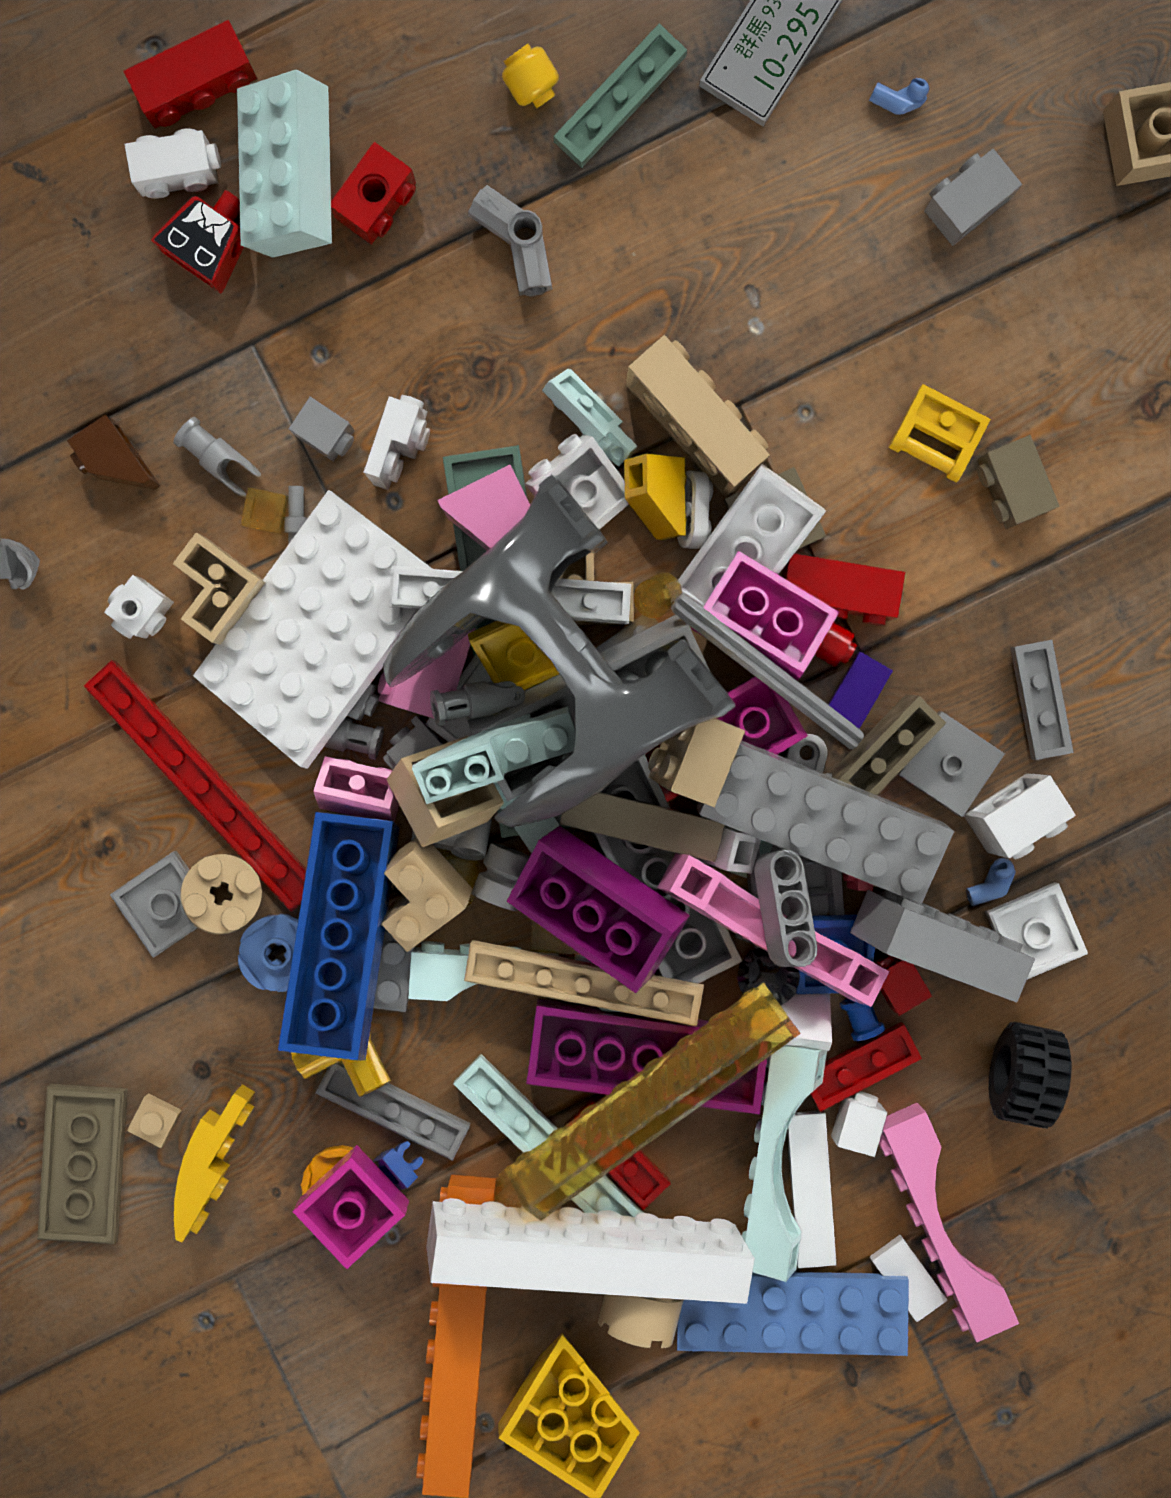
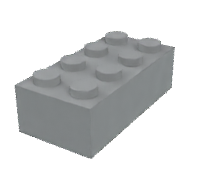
(943, 943)

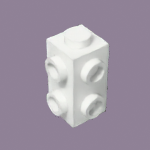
(172, 163)

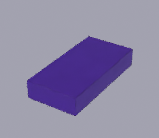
(859, 688)

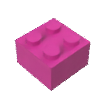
(351, 1207)

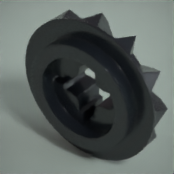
(749, 972)

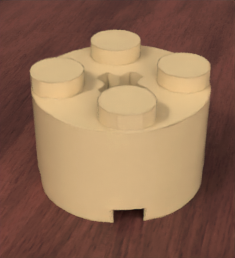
(210, 874)
(641, 1319)

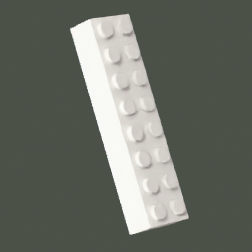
(588, 1252)

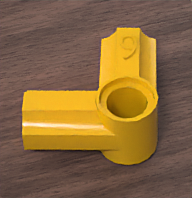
(365, 1074)

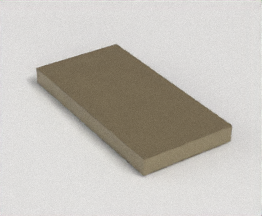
(82, 1164)

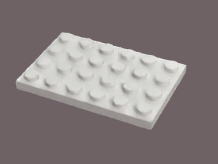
(313, 631)

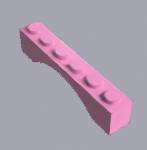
(740, 912)
(978, 1294)

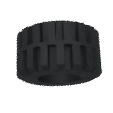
(1030, 1075)

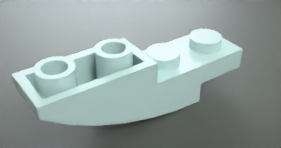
(495, 751)

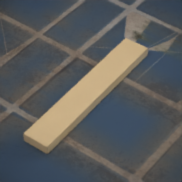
(581, 983)

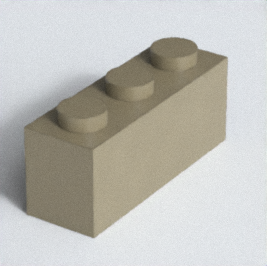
(890, 745)

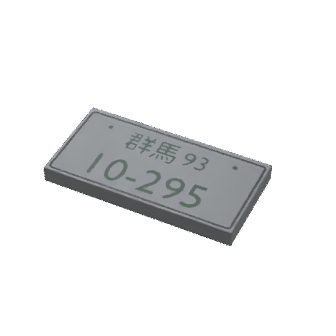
(766, 53)

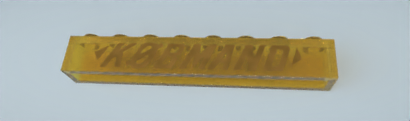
(651, 1102)

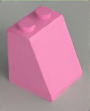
(487, 507)

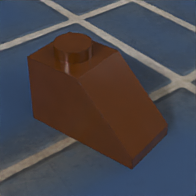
(110, 455)

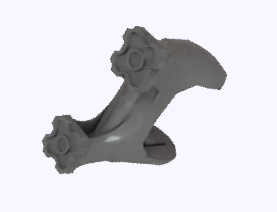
(613, 715)

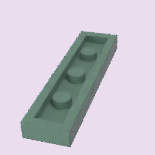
(620, 95)

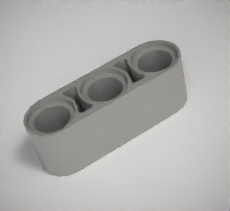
(799, 923)

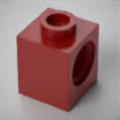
(903, 986)

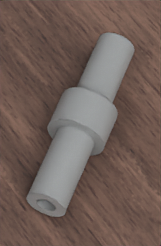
(295, 511)

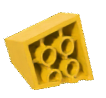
(568, 1421)

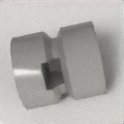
(502, 873)

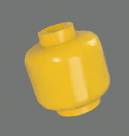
(530, 76)

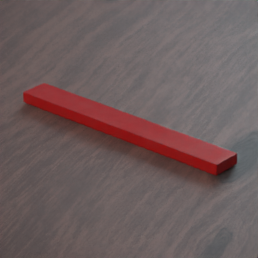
(199, 782)

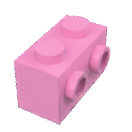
(355, 790)

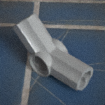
(504, 220)

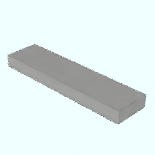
(397, 1112)

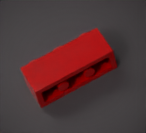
(190, 75)
(849, 587)

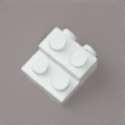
(399, 433)
(587, 477)

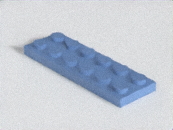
(804, 1316)

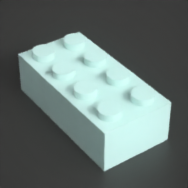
(284, 164)

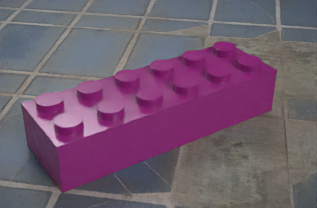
(598, 1049)

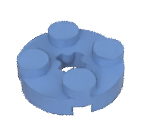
(255, 948)

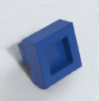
(396, 1168)

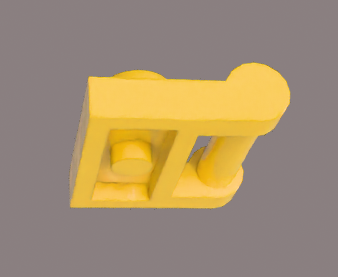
(944, 421)

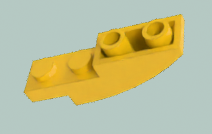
(201, 1170)

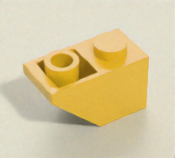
(657, 493)

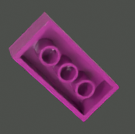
(597, 908)

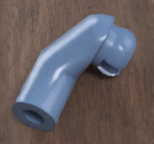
(903, 100)
(995, 885)

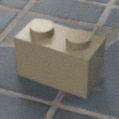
(1016, 482)

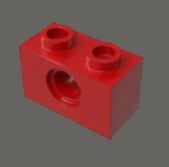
(374, 172)

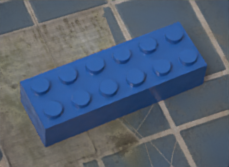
(339, 937)

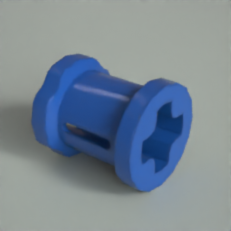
(862, 1019)

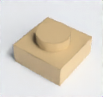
(154, 1120)

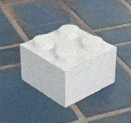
(1020, 816)

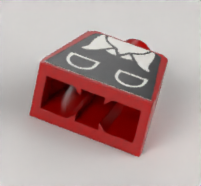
(204, 239)

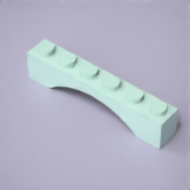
(440, 972)
(771, 1227)

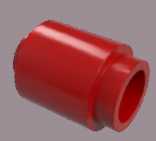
(836, 645)

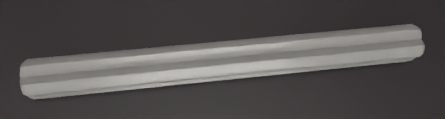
(766, 671)

